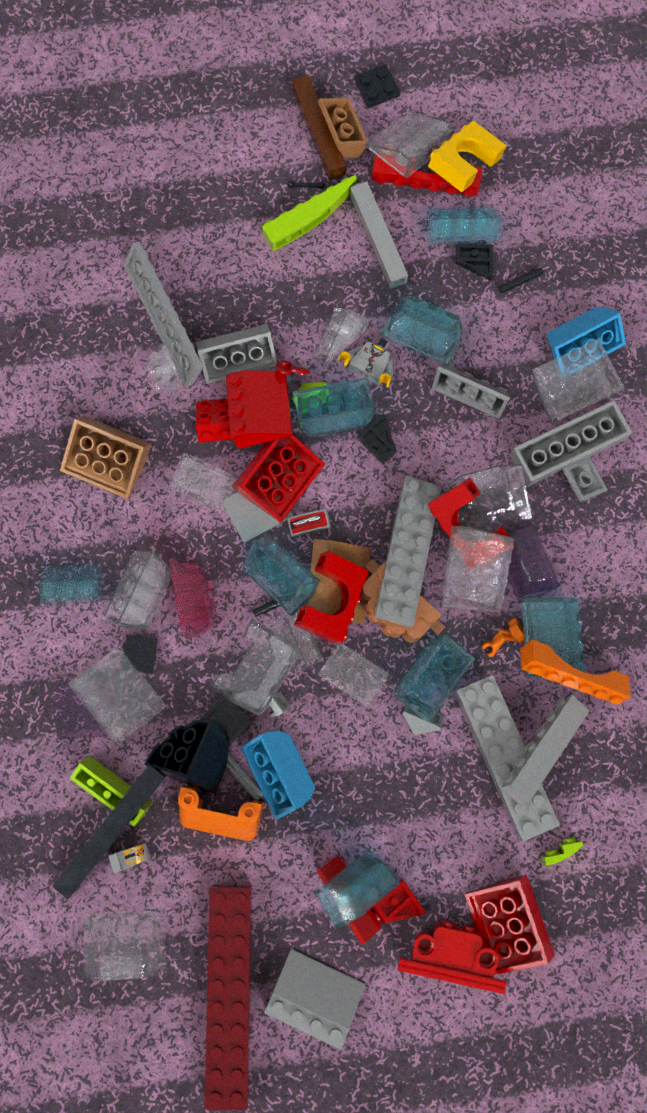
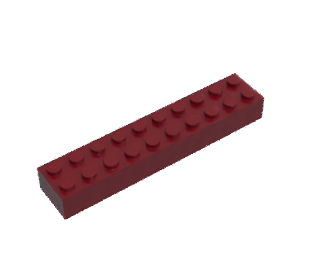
(228, 998)

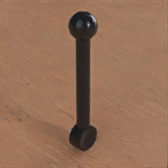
(291, 184)

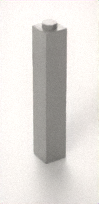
(378, 234)

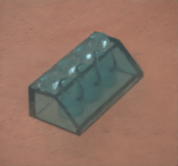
(463, 225)
(280, 574)

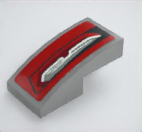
(309, 522)

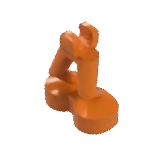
(515, 634)

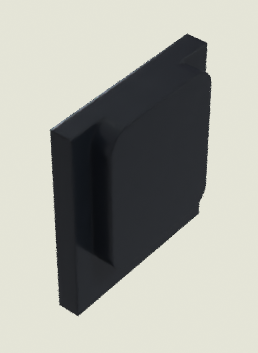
(141, 652)

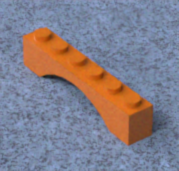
(543, 661)

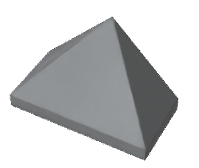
(419, 725)

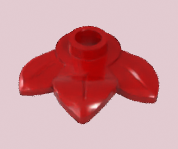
(286, 368)

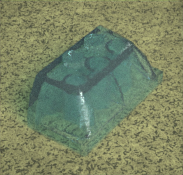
(424, 328)
(334, 407)
(433, 676)
(356, 889)

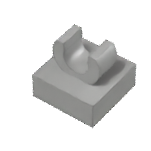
(279, 704)

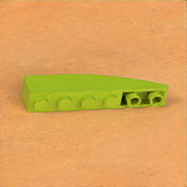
(306, 215)

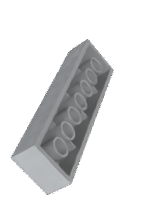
(500, 749)

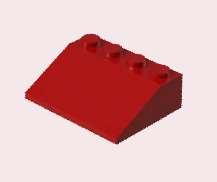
(258, 407)
(278, 476)
(511, 924)

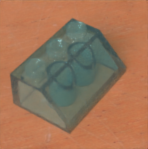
(71, 584)

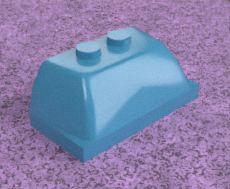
(587, 327)
(279, 772)

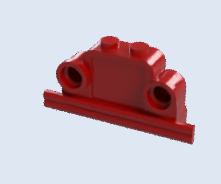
(454, 956)

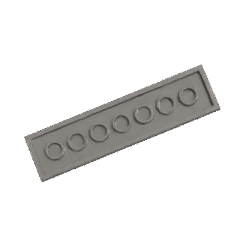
(163, 315)
(407, 553)

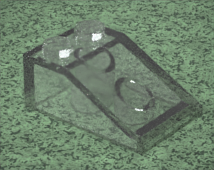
(341, 331)
(202, 482)

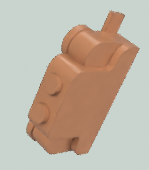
(425, 617)

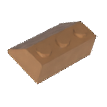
(344, 126)

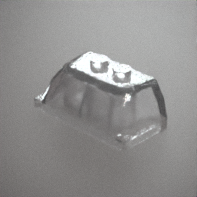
(139, 591)

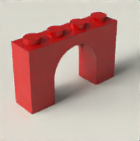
(447, 505)
(350, 581)

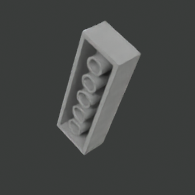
(571, 443)

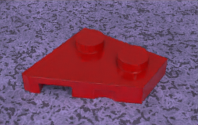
(398, 905)

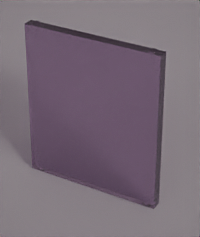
(73, 717)

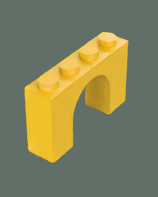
(470, 139)

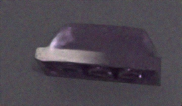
(529, 566)

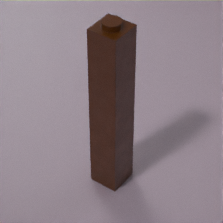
(318, 128)

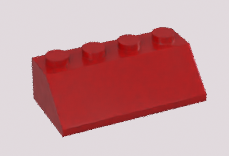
(365, 925)

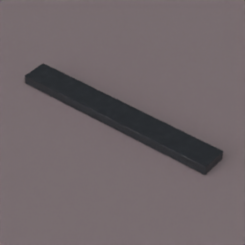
(109, 831)

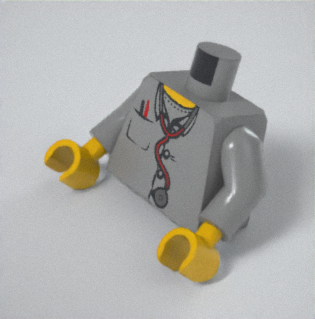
(370, 362)

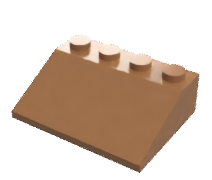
(104, 456)
(328, 594)

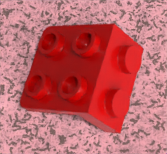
(212, 420)

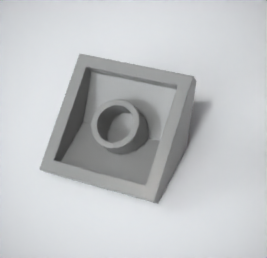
(584, 479)

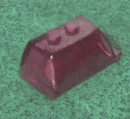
(192, 598)

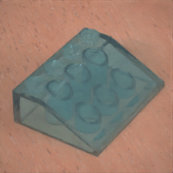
(555, 624)

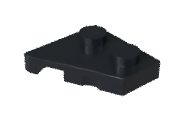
(476, 258)
(378, 440)

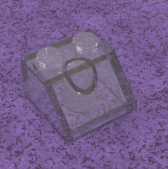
(164, 371)

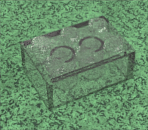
(353, 674)

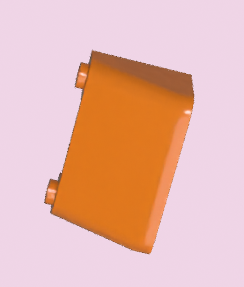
(194, 817)

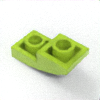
(567, 849)

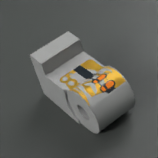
(129, 857)

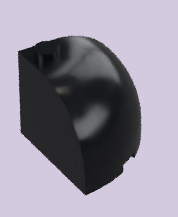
(193, 755)

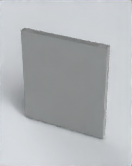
(249, 518)

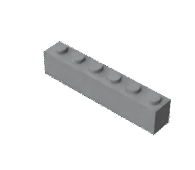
(545, 749)

